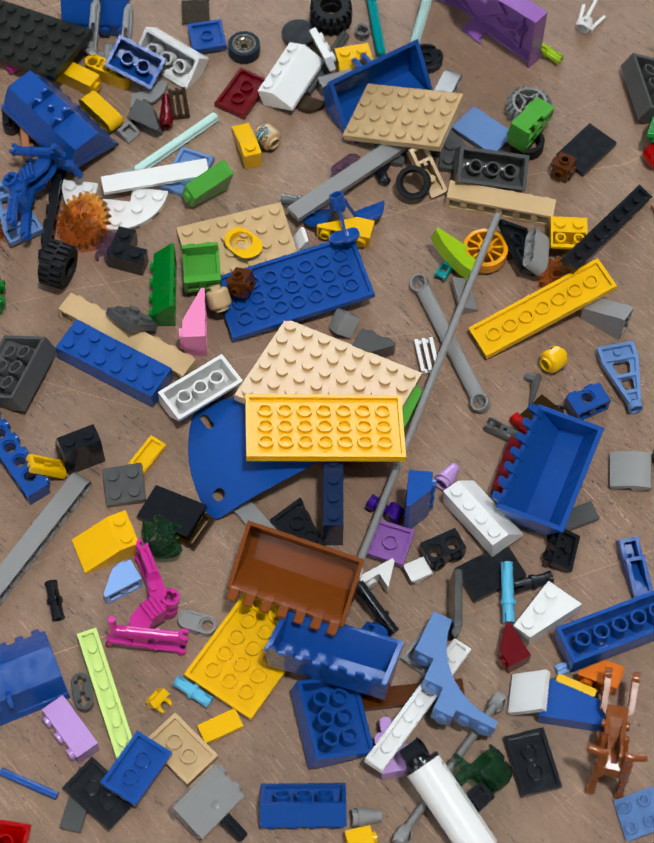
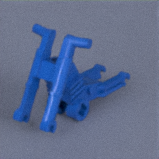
(31, 180)

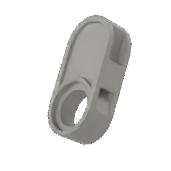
(193, 622)

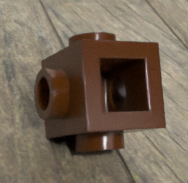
(563, 167)
(241, 282)

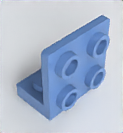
(636, 813)

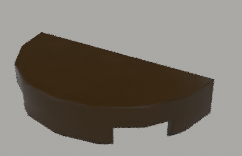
(309, 104)

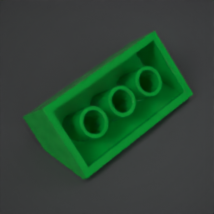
(164, 286)

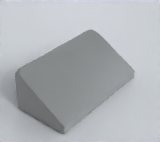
(458, 286)

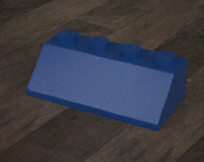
(303, 805)

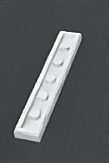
(153, 176)

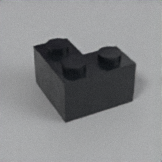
(124, 253)

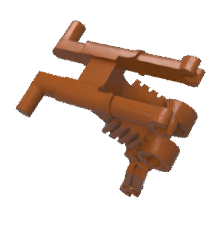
(611, 743)

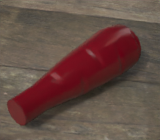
(166, 116)

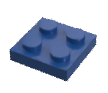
(207, 36)

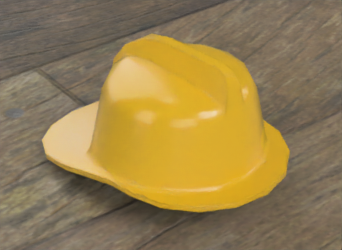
(250, 252)

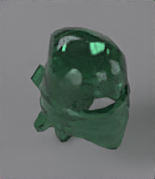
(166, 544)
(488, 768)

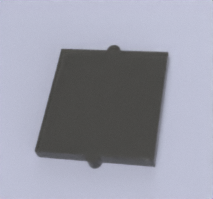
(195, 11)

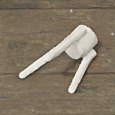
(585, 23)

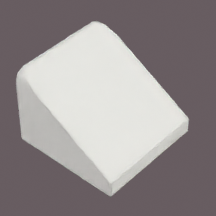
(301, 240)
(418, 570)

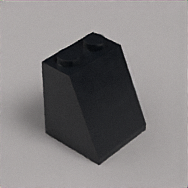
(81, 449)

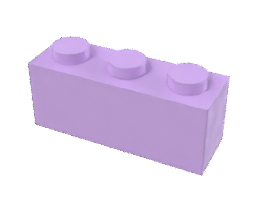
(70, 730)

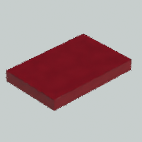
(240, 94)

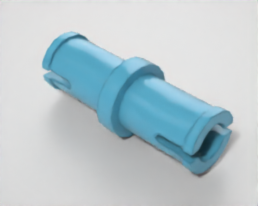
(193, 691)

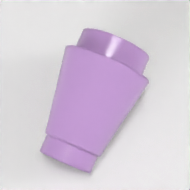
(447, 476)

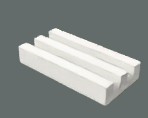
(424, 342)

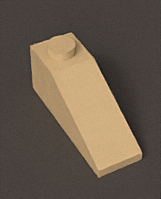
(424, 159)

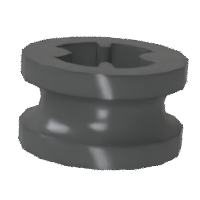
(362, 36)

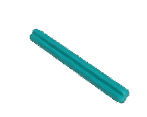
(376, 27)

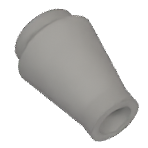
(362, 817)

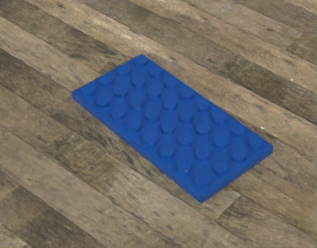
(299, 288)

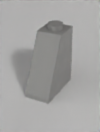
(608, 316)

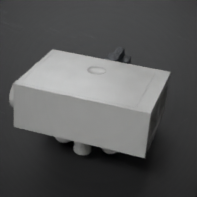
(209, 802)

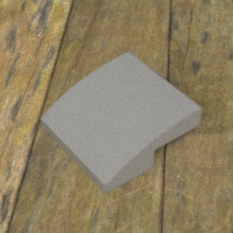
(631, 470)

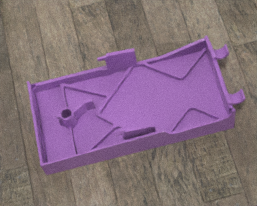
(512, 23)

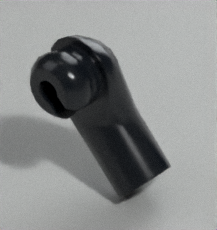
(382, 176)

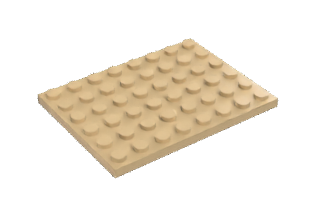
(316, 363)

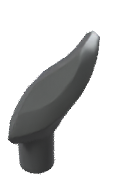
(535, 379)

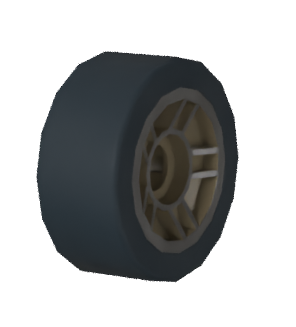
(244, 47)

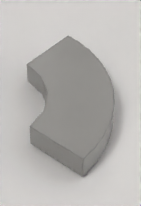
(152, 95)

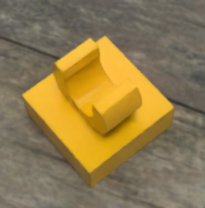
(156, 698)

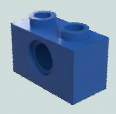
(597, 400)

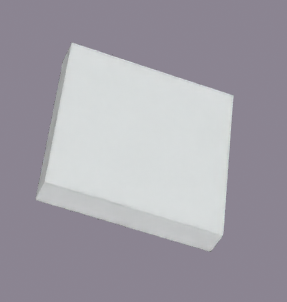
(529, 692)

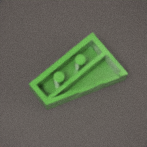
(529, 124)

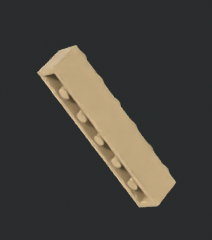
(509, 204)

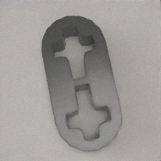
(77, 693)

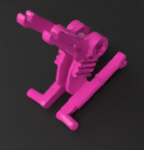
(150, 613)

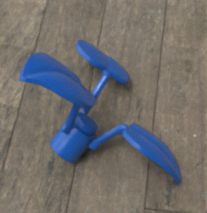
(338, 204)

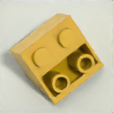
(566, 231)

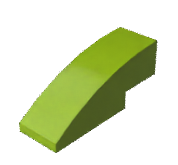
(453, 252)

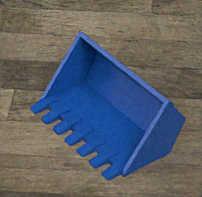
(53, 118)

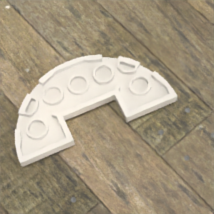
(137, 212)

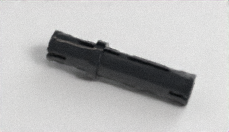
(376, 609)

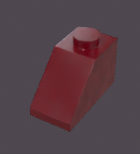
(512, 650)

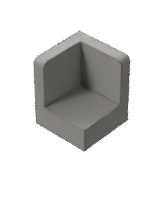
(344, 323)

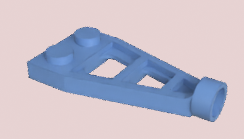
(12, 233)
(618, 354)

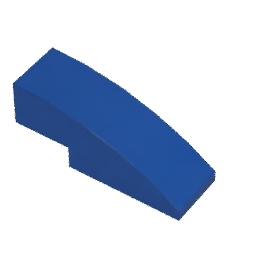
(634, 566)

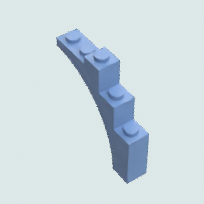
(439, 681)

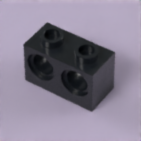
(439, 545)

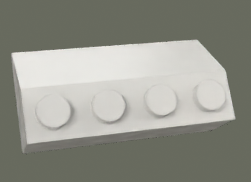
(182, 64)
(290, 77)
(199, 388)
(480, 516)

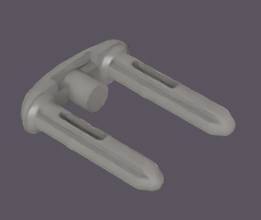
(94, 23)

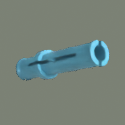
(507, 587)

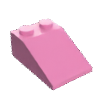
(194, 327)

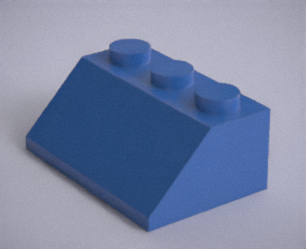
(135, 62)
(419, 497)

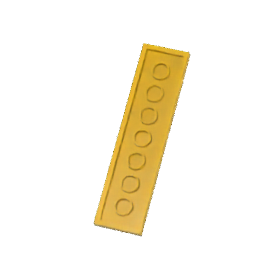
(542, 308)

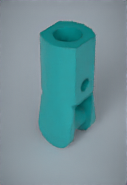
(444, 275)

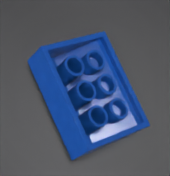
(110, 17)
(330, 723)

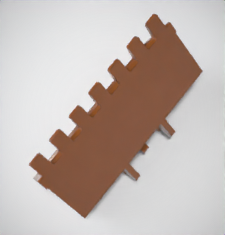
(295, 577)

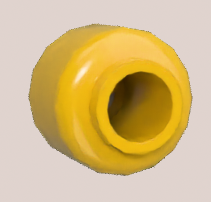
(553, 359)

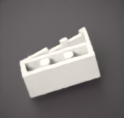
(545, 612)

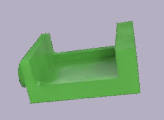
(201, 266)

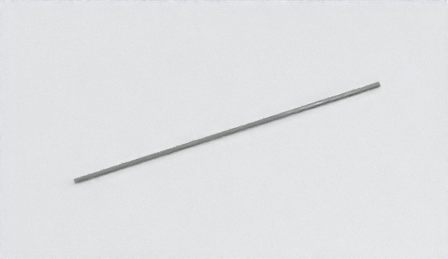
(429, 385)

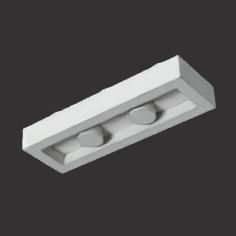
(323, 49)

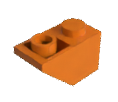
(594, 675)

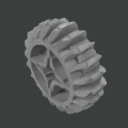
(522, 98)

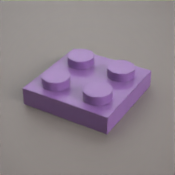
(391, 542)

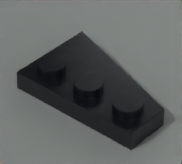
(515, 239)

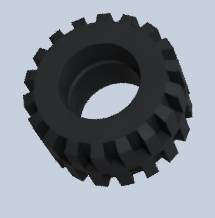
(331, 23)
(57, 264)

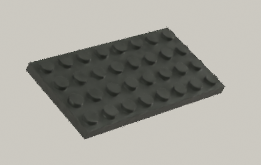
(38, 40)

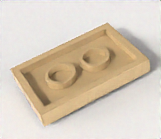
(189, 751)

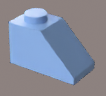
(122, 581)

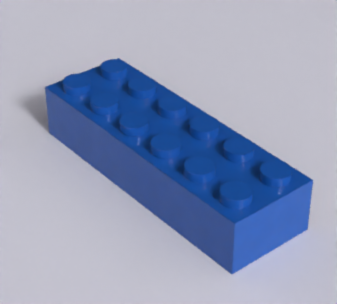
(114, 363)
(618, 626)

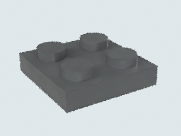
(131, 319)
(124, 485)

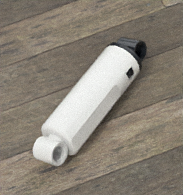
(444, 795)

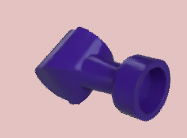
(392, 511)

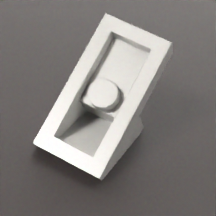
(381, 574)

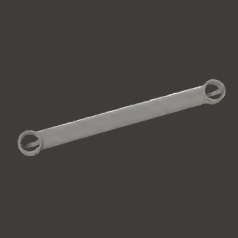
(454, 352)
(406, 829)

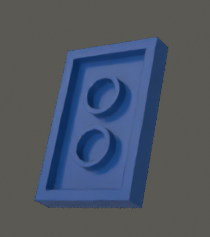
(136, 768)

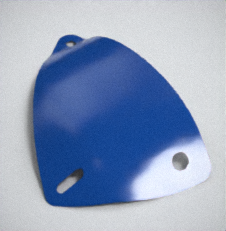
(220, 461)

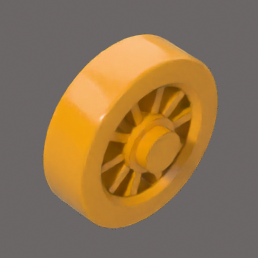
(497, 250)

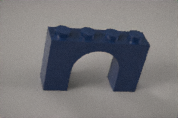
(333, 503)

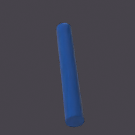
(29, 783)

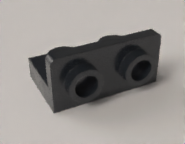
(561, 550)

